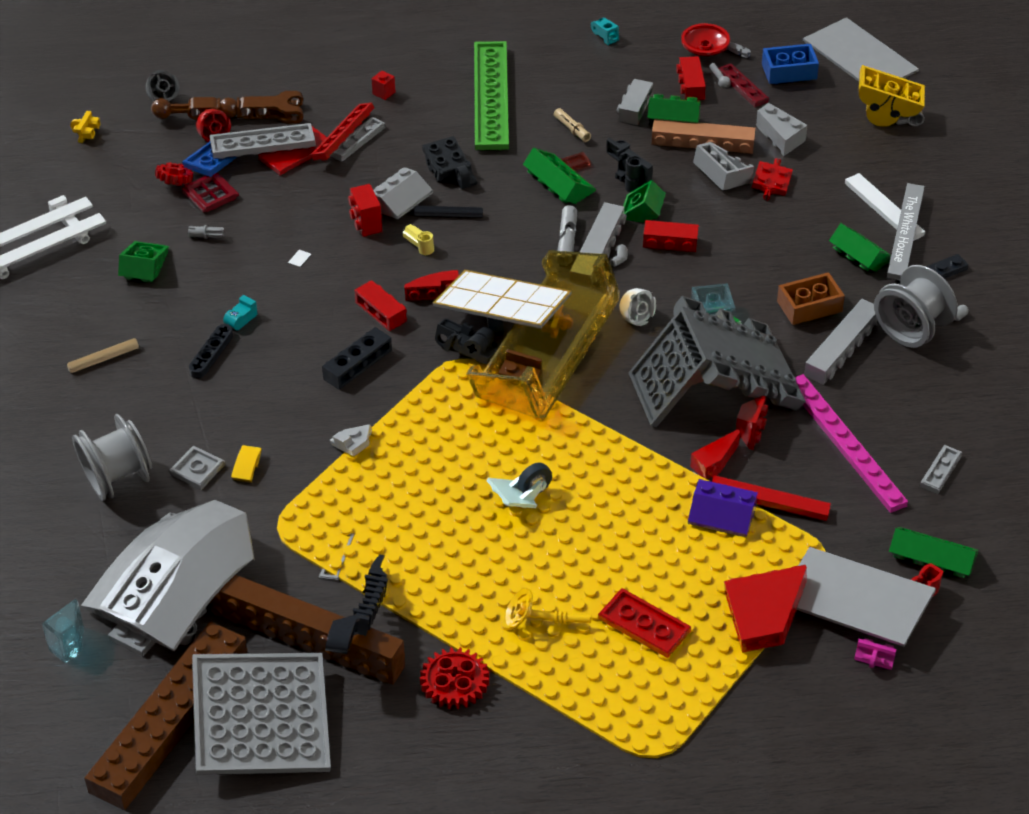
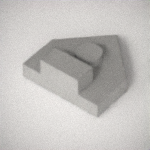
(352, 439)

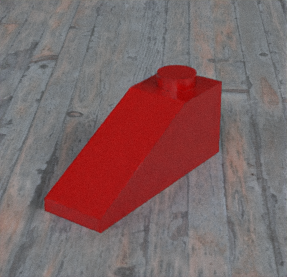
(714, 456)

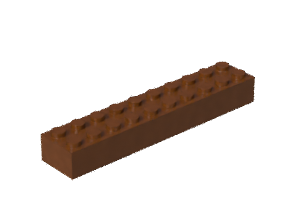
(306, 627)
(157, 724)

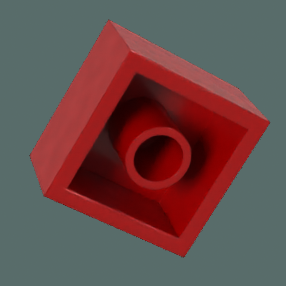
(365, 210)

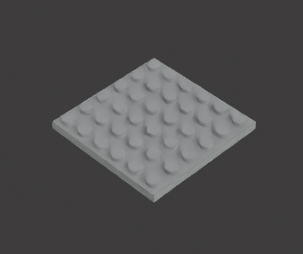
(260, 713)

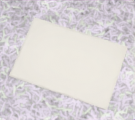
(299, 258)

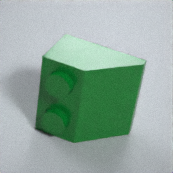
(644, 202)

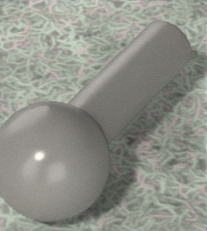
(724, 81)

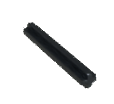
(448, 211)

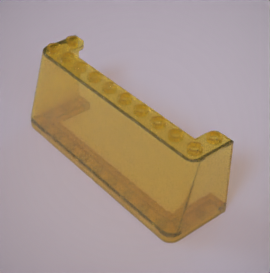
(560, 348)

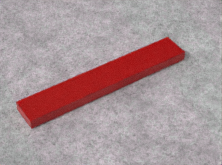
(782, 500)

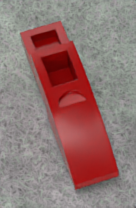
(429, 286)

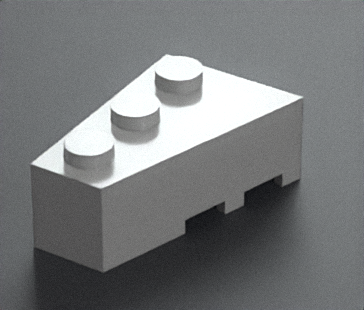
(781, 128)
(722, 168)

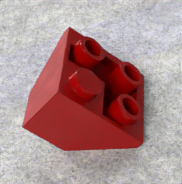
(752, 420)

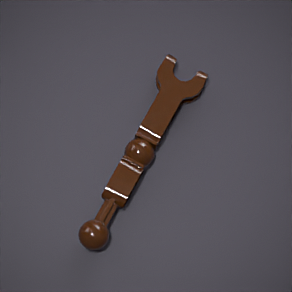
(248, 107)

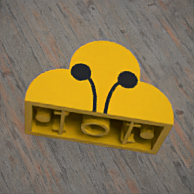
(889, 96)

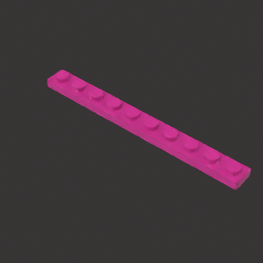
(850, 447)

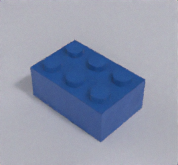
(790, 63)

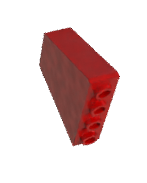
(765, 605)

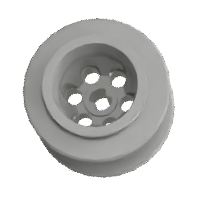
(915, 307)
(112, 456)

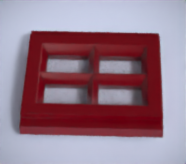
(210, 192)

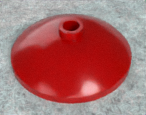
(705, 39)

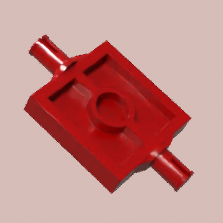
(772, 178)

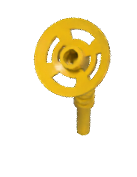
(524, 611)

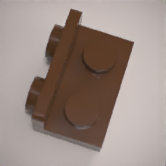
(516, 363)

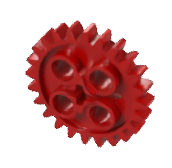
(454, 678)

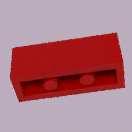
(691, 77)
(670, 236)
(380, 305)

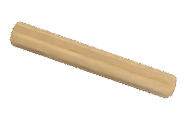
(102, 355)

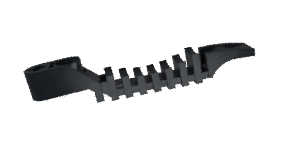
(344, 629)

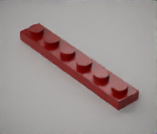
(342, 131)

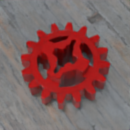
(173, 174)

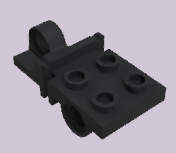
(448, 161)
(630, 165)
(477, 345)

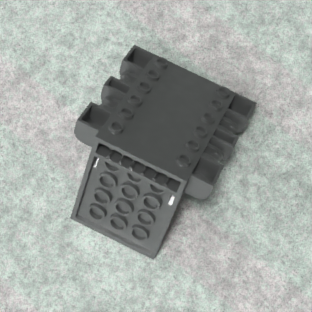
(711, 351)

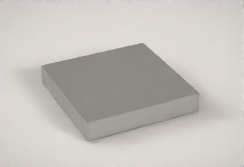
(197, 467)

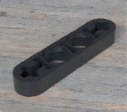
(214, 352)

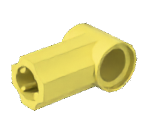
(421, 239)

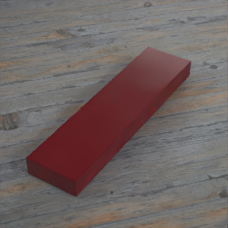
(744, 86)

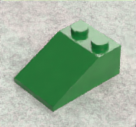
(142, 261)

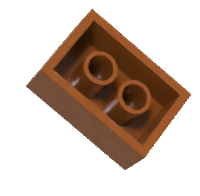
(810, 298)

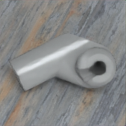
(622, 255)
(962, 312)

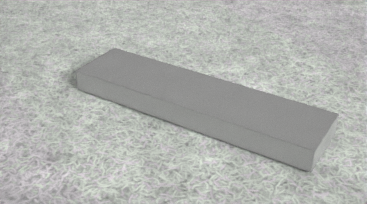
(358, 138)

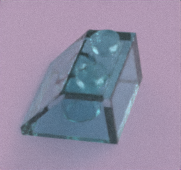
(714, 297)
(65, 632)

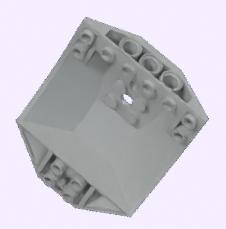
(197, 558)

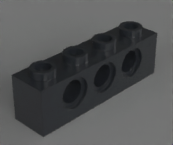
(357, 358)

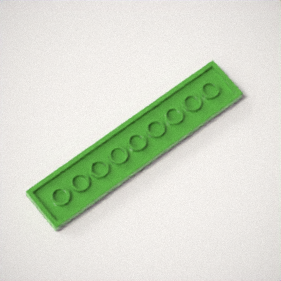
(491, 95)

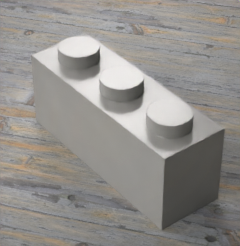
(635, 101)

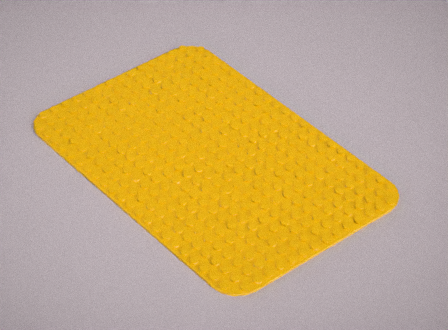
(599, 527)

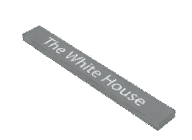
(905, 231)

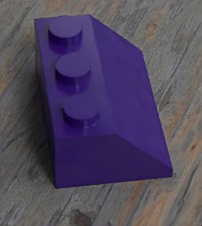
(722, 508)

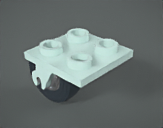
(524, 488)

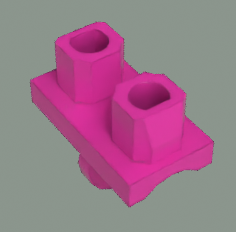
(875, 654)

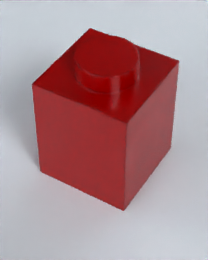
(383, 85)

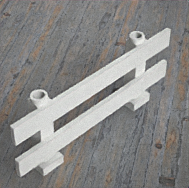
(59, 211)

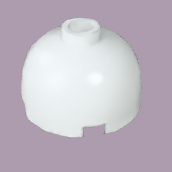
(637, 306)

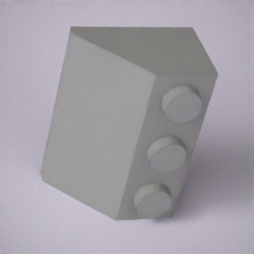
(402, 192)

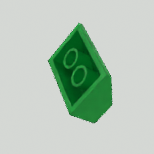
(674, 108)
(859, 248)

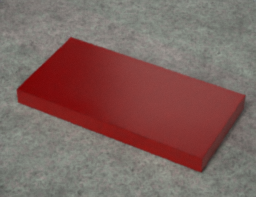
(285, 160)
(644, 622)

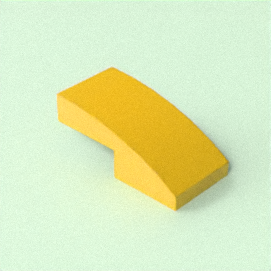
(245, 463)

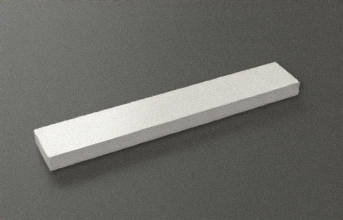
(878, 202)

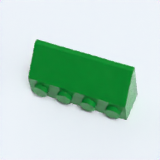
(557, 176)
(933, 550)

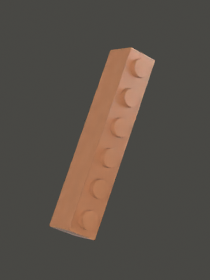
(691, 134)

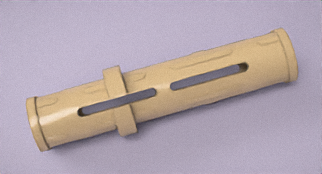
(582, 133)

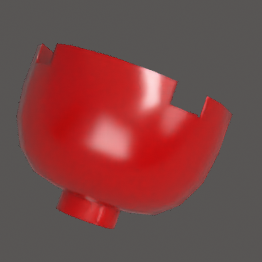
(212, 122)

